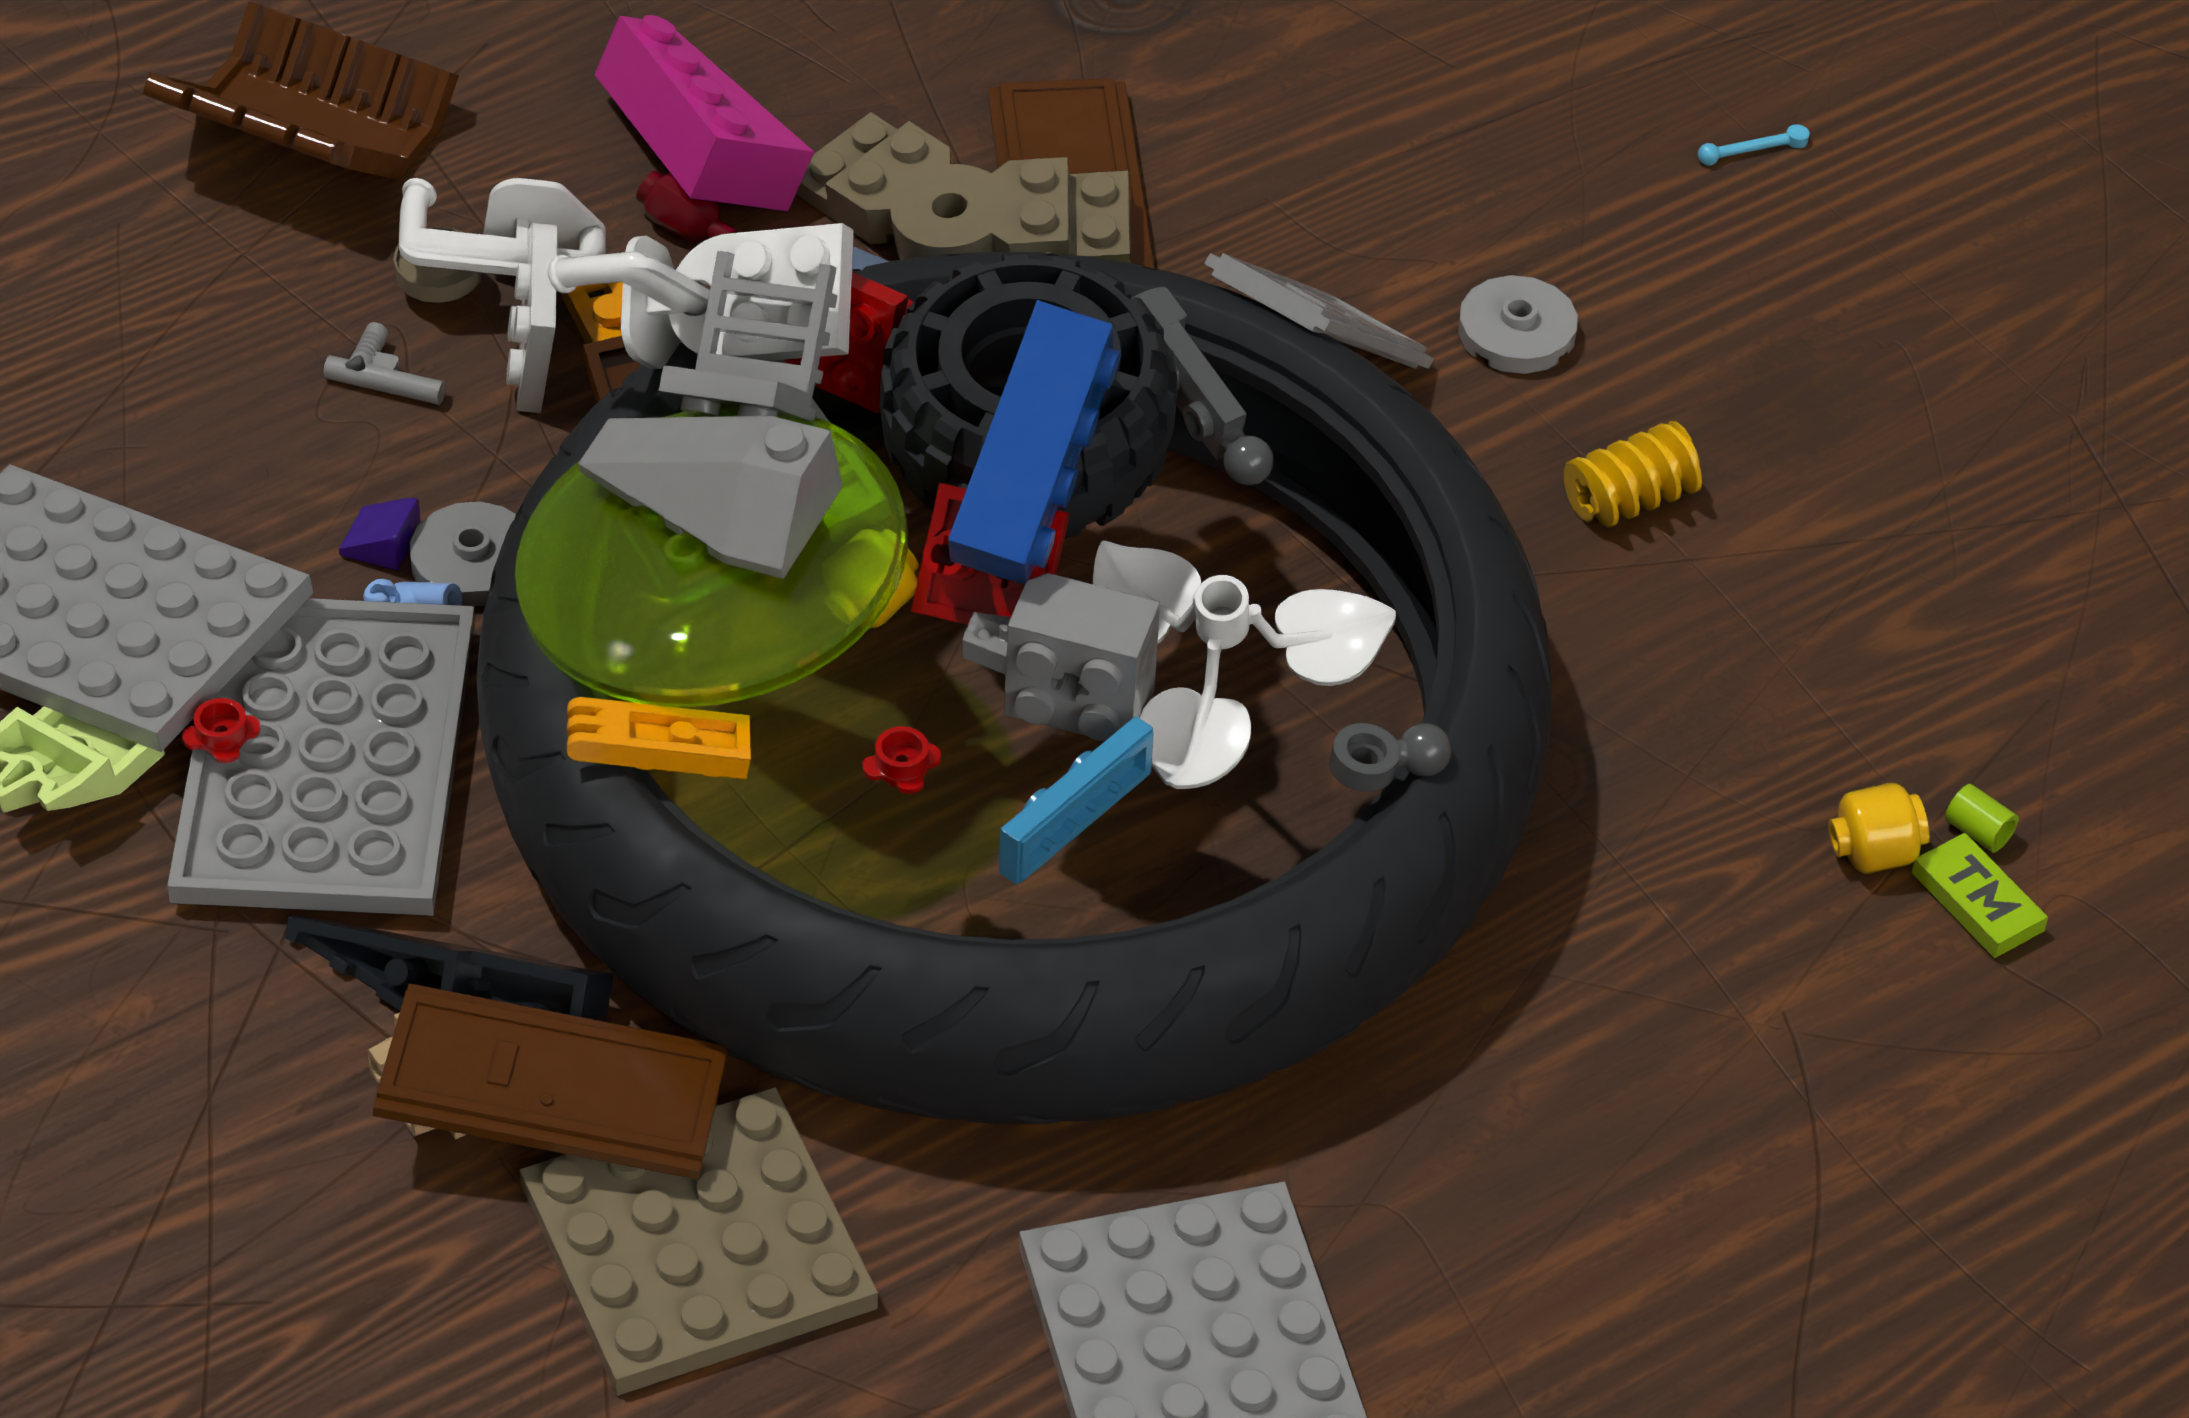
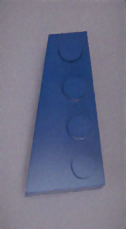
(1035, 444)

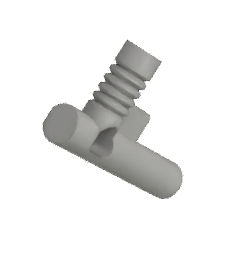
(379, 372)

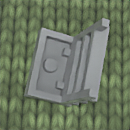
(747, 383)

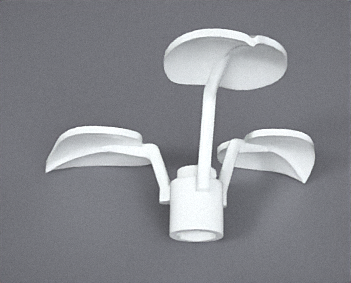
(1202, 737)

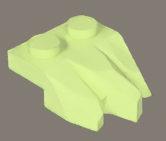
(64, 761)

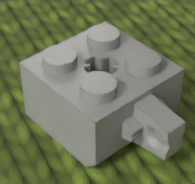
(1071, 655)

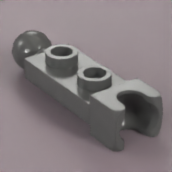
(1205, 400)

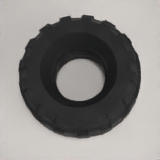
(970, 336)

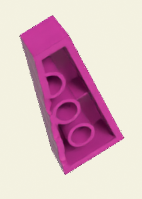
(700, 119)

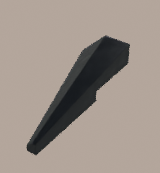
(395, 960)

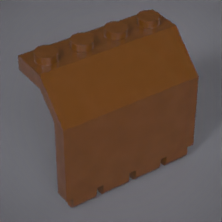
(319, 94)

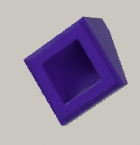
(382, 533)

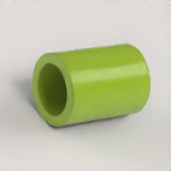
(1981, 818)

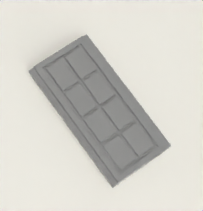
(1318, 311)

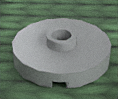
(1518, 324)
(461, 547)

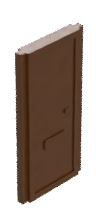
(1077, 121)
(551, 1081)

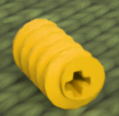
(1633, 474)

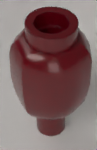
(677, 213)

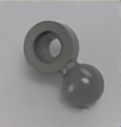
(1368, 755)

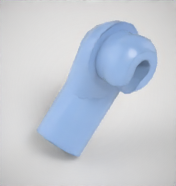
(413, 592)

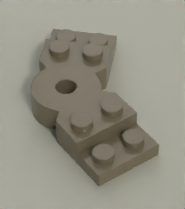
(908, 190)

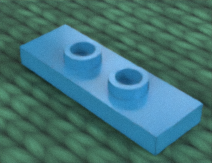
(1076, 800)

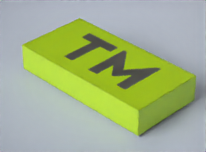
(1979, 895)

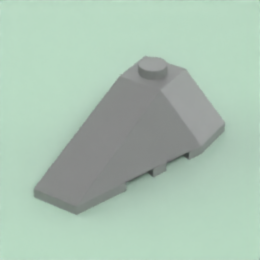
(732, 482)

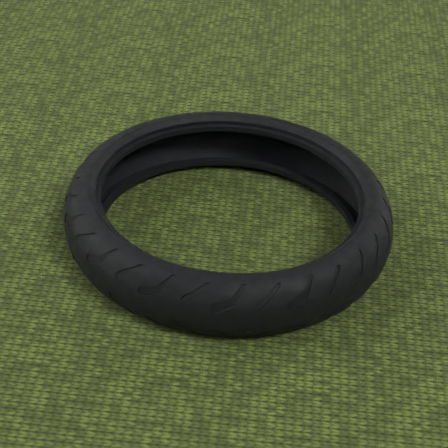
(1108, 1017)

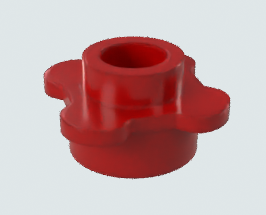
(221, 729)
(902, 759)

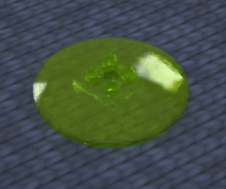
(673, 626)

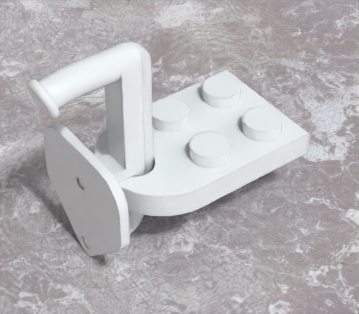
(522, 233)
(670, 304)

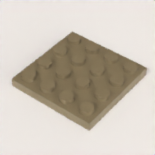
(703, 1267)

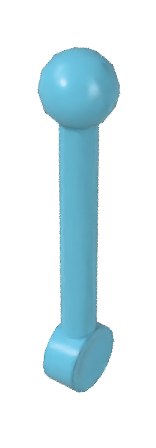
(1796, 137)

